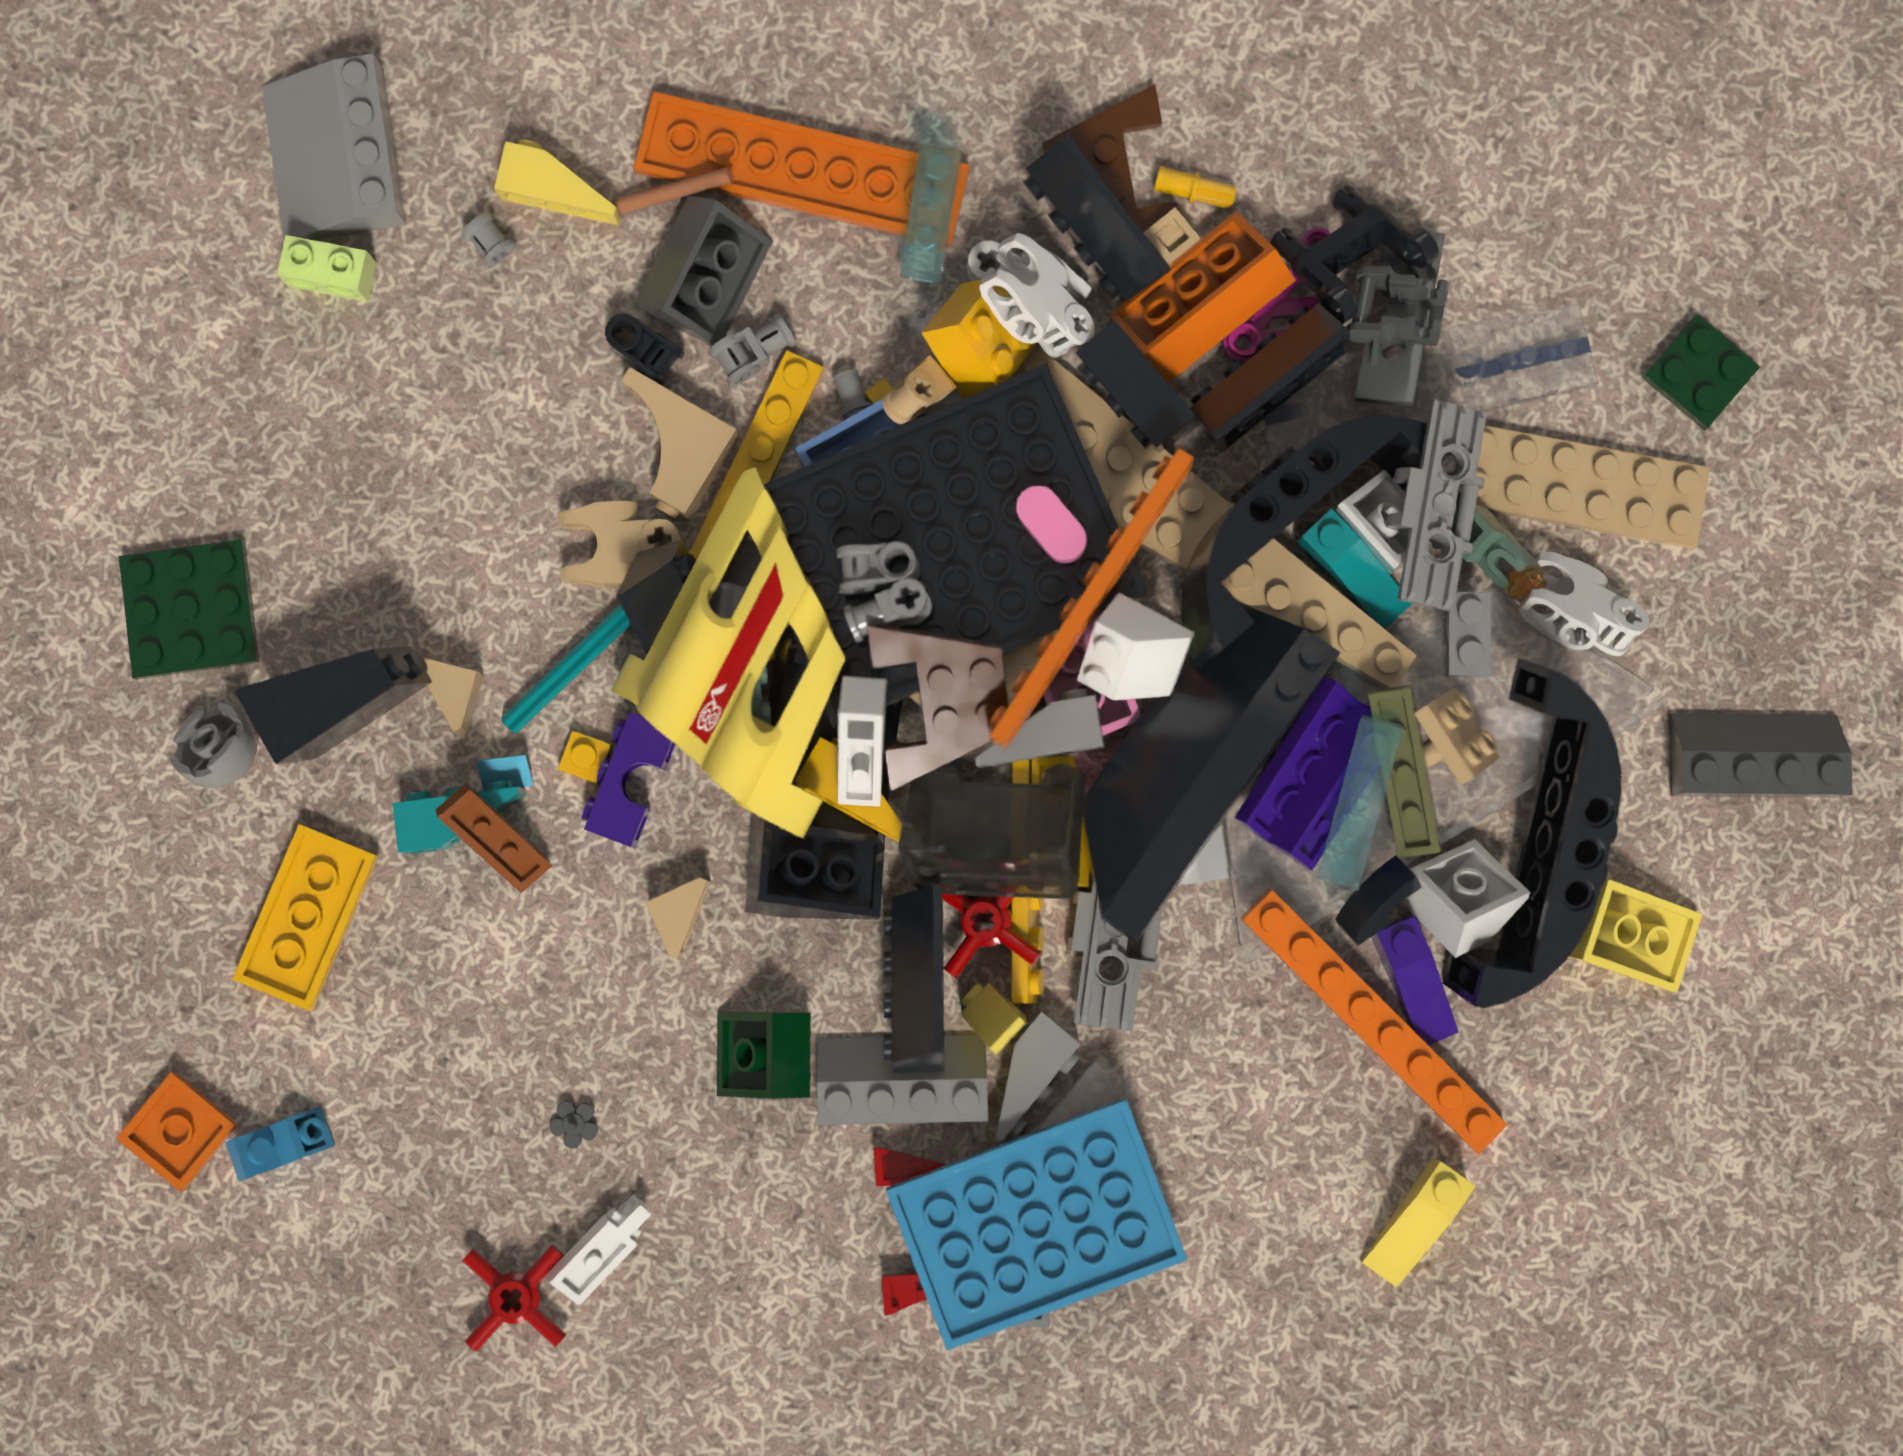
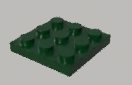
(188, 609)

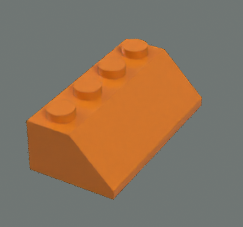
(1204, 296)

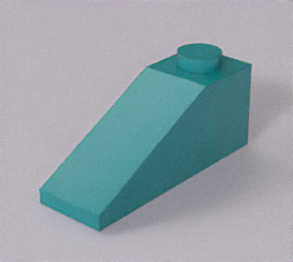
(1353, 568)

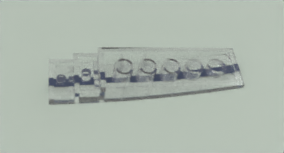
(1473, 366)

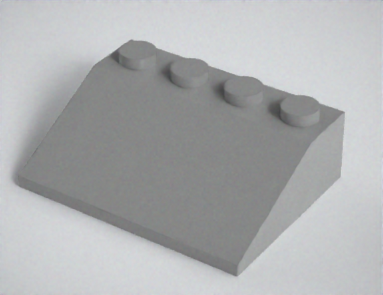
(334, 149)

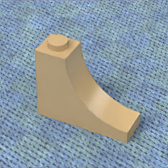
(691, 446)

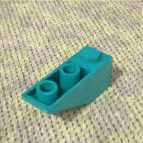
(422, 831)

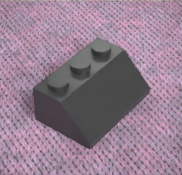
(703, 270)

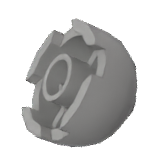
(215, 747)

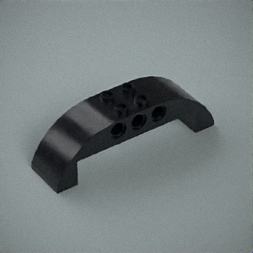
(1271, 504)
(1562, 846)

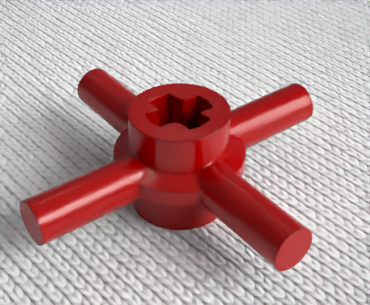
(976, 937)
(498, 1298)

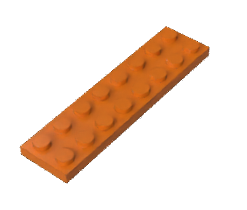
(784, 164)

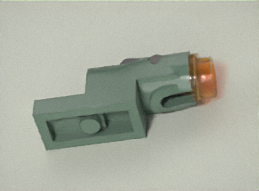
(1501, 555)

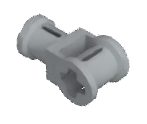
(751, 349)
(890, 608)

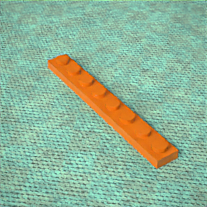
(1099, 583)
(1373, 1021)

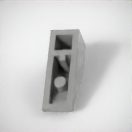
(1055, 730)

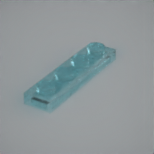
(1360, 802)

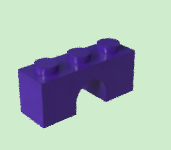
(612, 811)

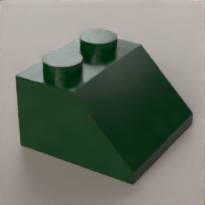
(763, 1054)

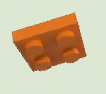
(177, 1131)

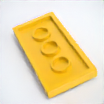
(305, 917)

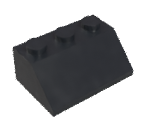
(1135, 388)

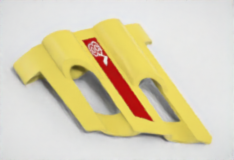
(705, 666)

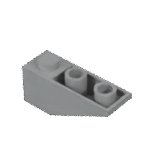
(1033, 1064)

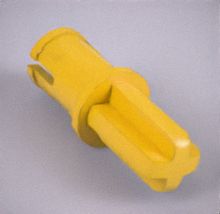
(1195, 187)

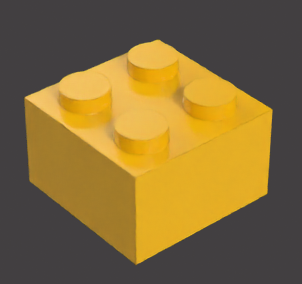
(973, 342)

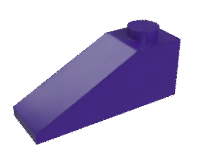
(1415, 979)

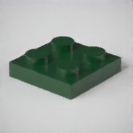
(1701, 372)

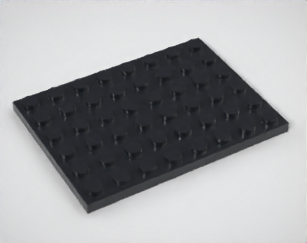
(952, 497)

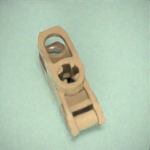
(618, 541)

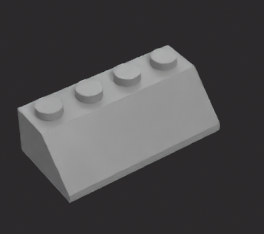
(862, 1089)

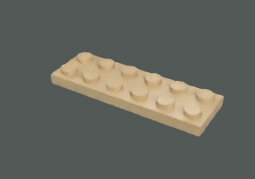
(1592, 487)

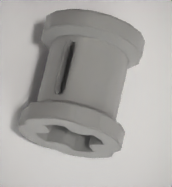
(488, 239)

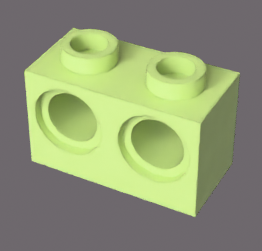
(326, 268)

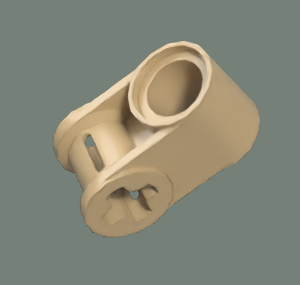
(918, 391)

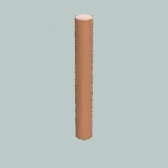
(674, 190)

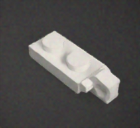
(599, 1250)

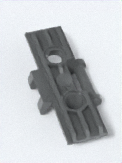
(1411, 322)

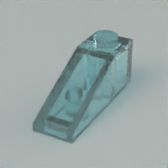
(931, 213)

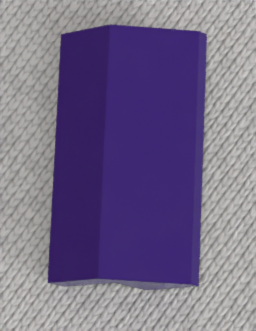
(1303, 781)

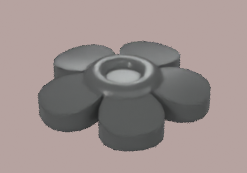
(574, 1123)

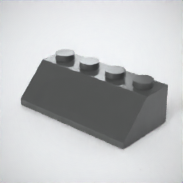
(1759, 756)

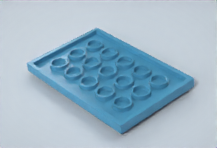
(1036, 1224)

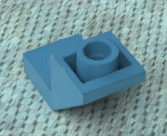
(279, 1144)

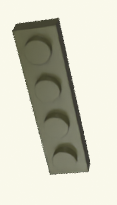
(1409, 785)

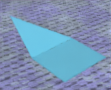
(505, 769)

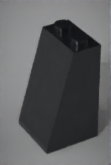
(329, 702)

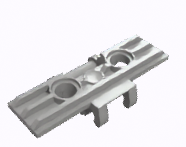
(1432, 503)
(1099, 1000)

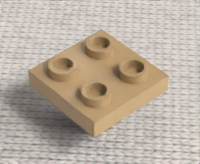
(1456, 736)

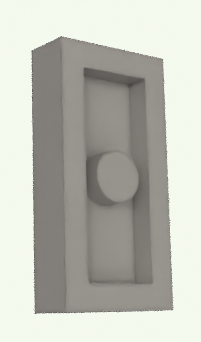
(1469, 636)

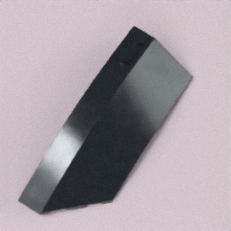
(840, 859)

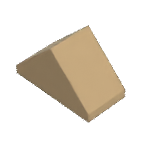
(454, 692)
(676, 914)

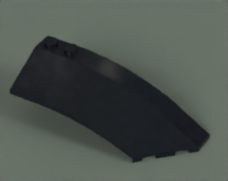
(1193, 762)

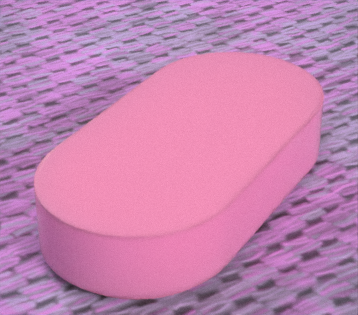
(1051, 524)

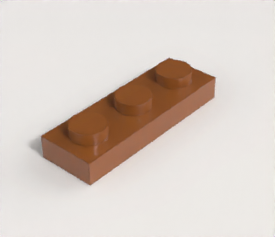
(493, 837)

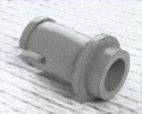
(850, 392)

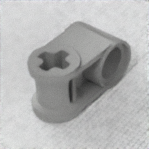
(873, 567)

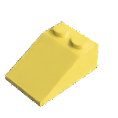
(1639, 936)

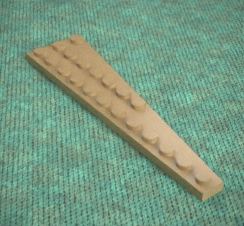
(1267, 581)

